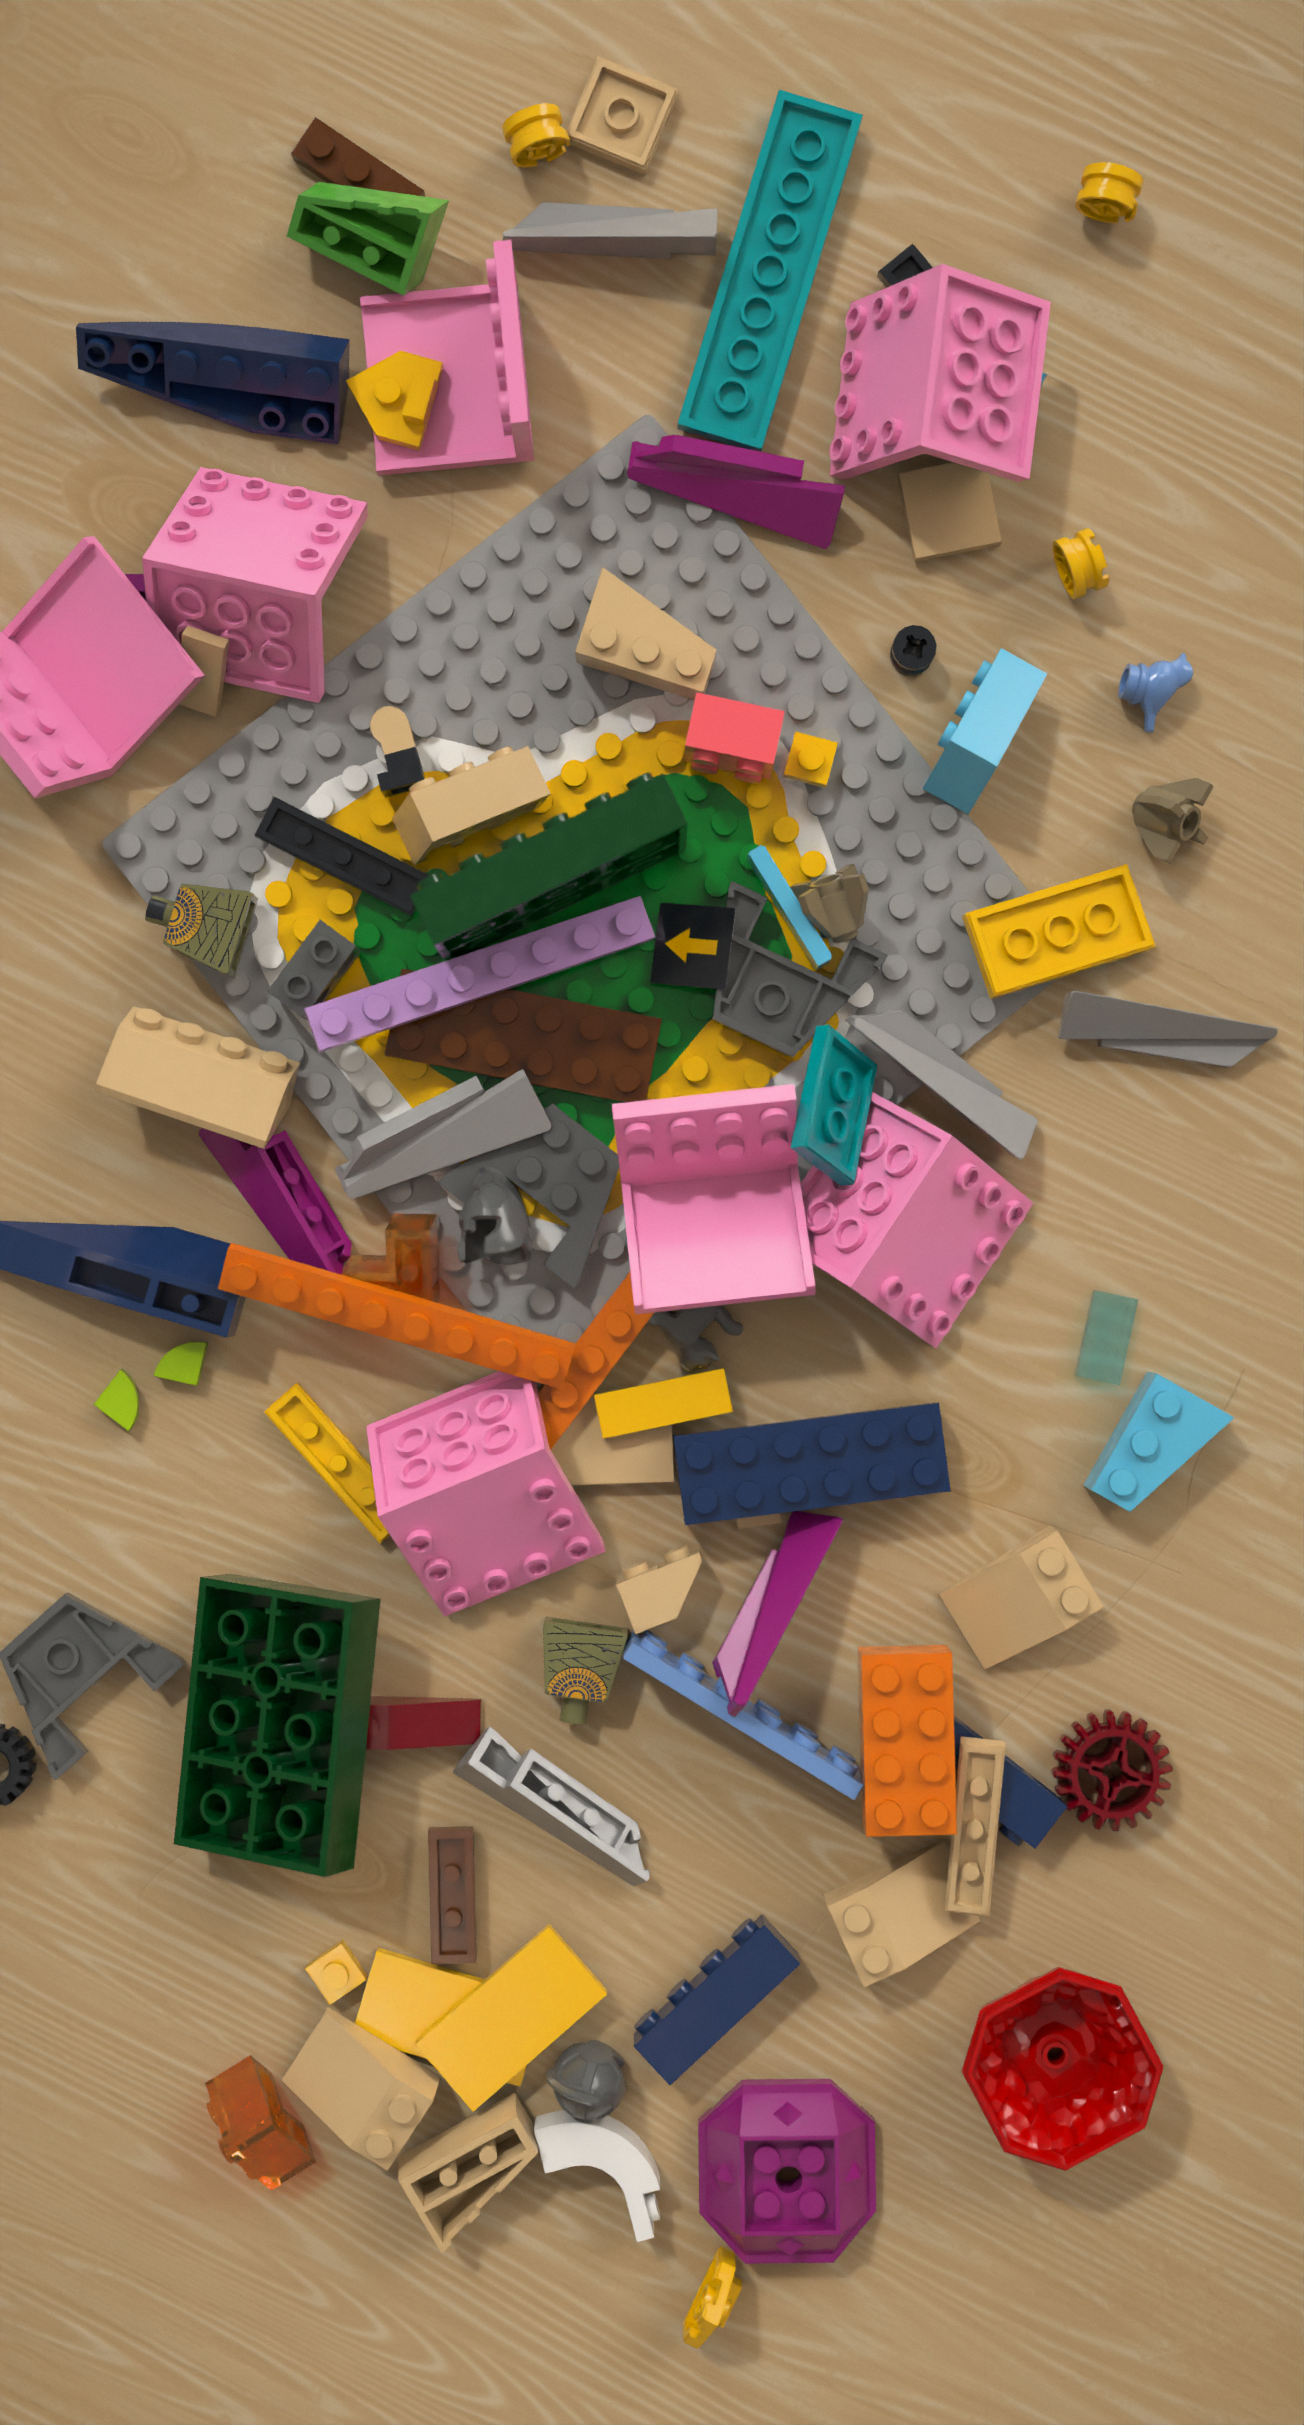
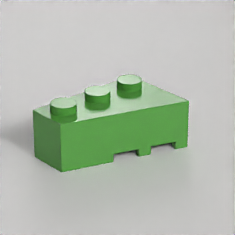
(370, 231)

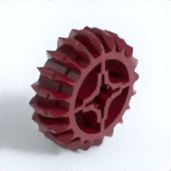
(1107, 1788)

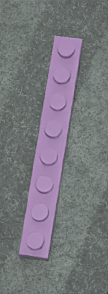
(479, 974)

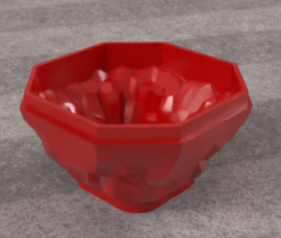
(1070, 2102)

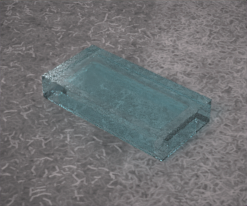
(1106, 1337)

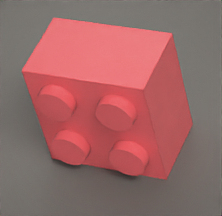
(733, 737)

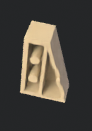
(642, 642)
(469, 801)
(465, 2166)

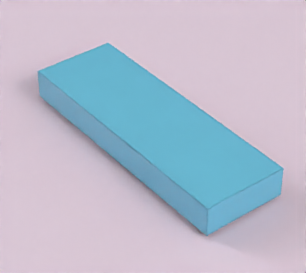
(789, 907)

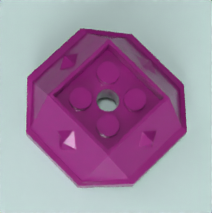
(780, 2125)

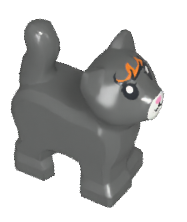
(685, 1328)

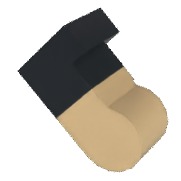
(400, 751)

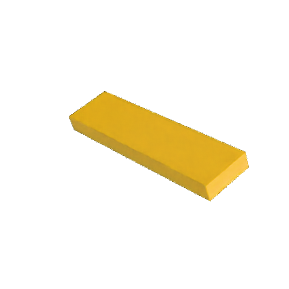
(329, 1454)

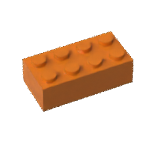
(907, 1740)

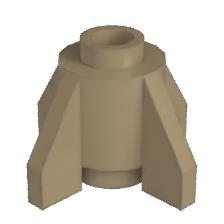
(1169, 814)
(835, 903)

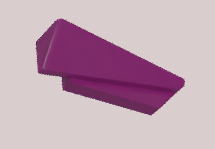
(742, 484)
(284, 1198)
(772, 1604)

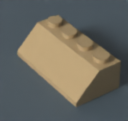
(198, 1076)

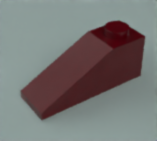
(422, 1722)

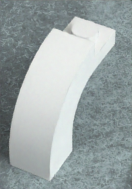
(607, 2146)

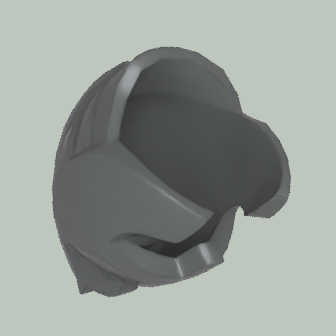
(494, 1221)
(588, 2080)

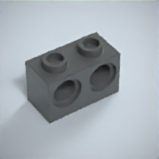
(314, 969)

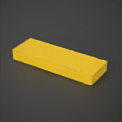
(663, 1403)

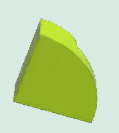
(183, 1363)
(120, 1400)

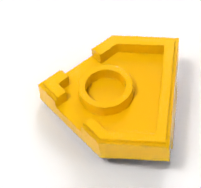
(398, 397)
(713, 2299)

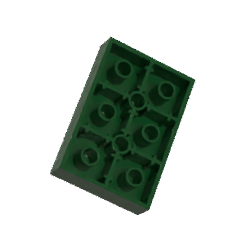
(552, 867)
(277, 1723)

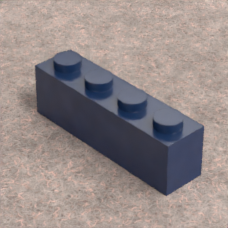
(1026, 1804)
(715, 1998)

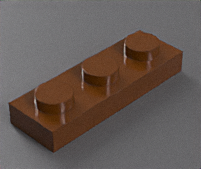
(345, 163)
(452, 1895)

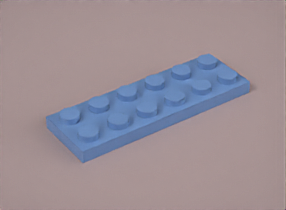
(756, 1720)

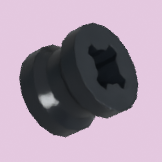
(906, 656)

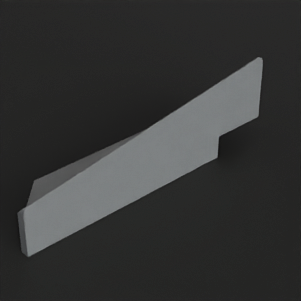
(615, 231)
(1159, 1030)
(948, 1078)
(443, 1132)
(555, 1804)

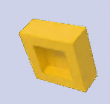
(810, 759)
(336, 1972)

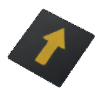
(693, 945)

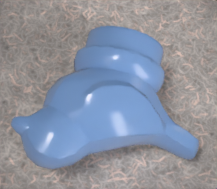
(1153, 685)

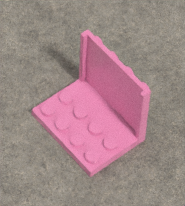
(941, 372)
(483, 389)
(253, 569)
(85, 675)
(713, 1199)
(914, 1222)
(477, 1492)

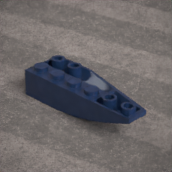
(231, 373)
(133, 1267)

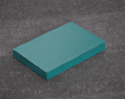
(834, 1105)

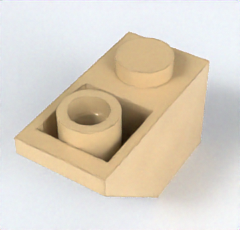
(658, 1591)

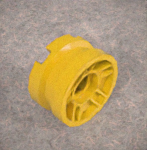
(535, 134)
(1109, 192)
(1080, 563)

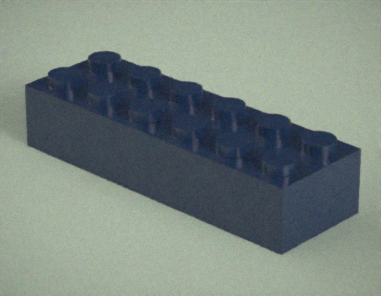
(811, 1463)

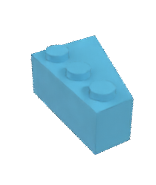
(985, 729)
(1153, 1440)

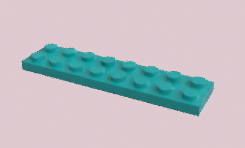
(769, 271)

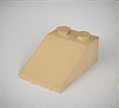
(1021, 1598)
(897, 1913)
(361, 2087)

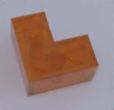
(409, 1261)
(255, 2126)

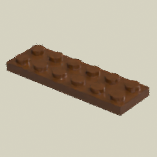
(550, 1038)

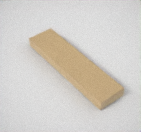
(977, 1826)

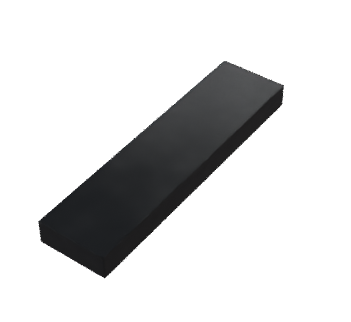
(340, 855)

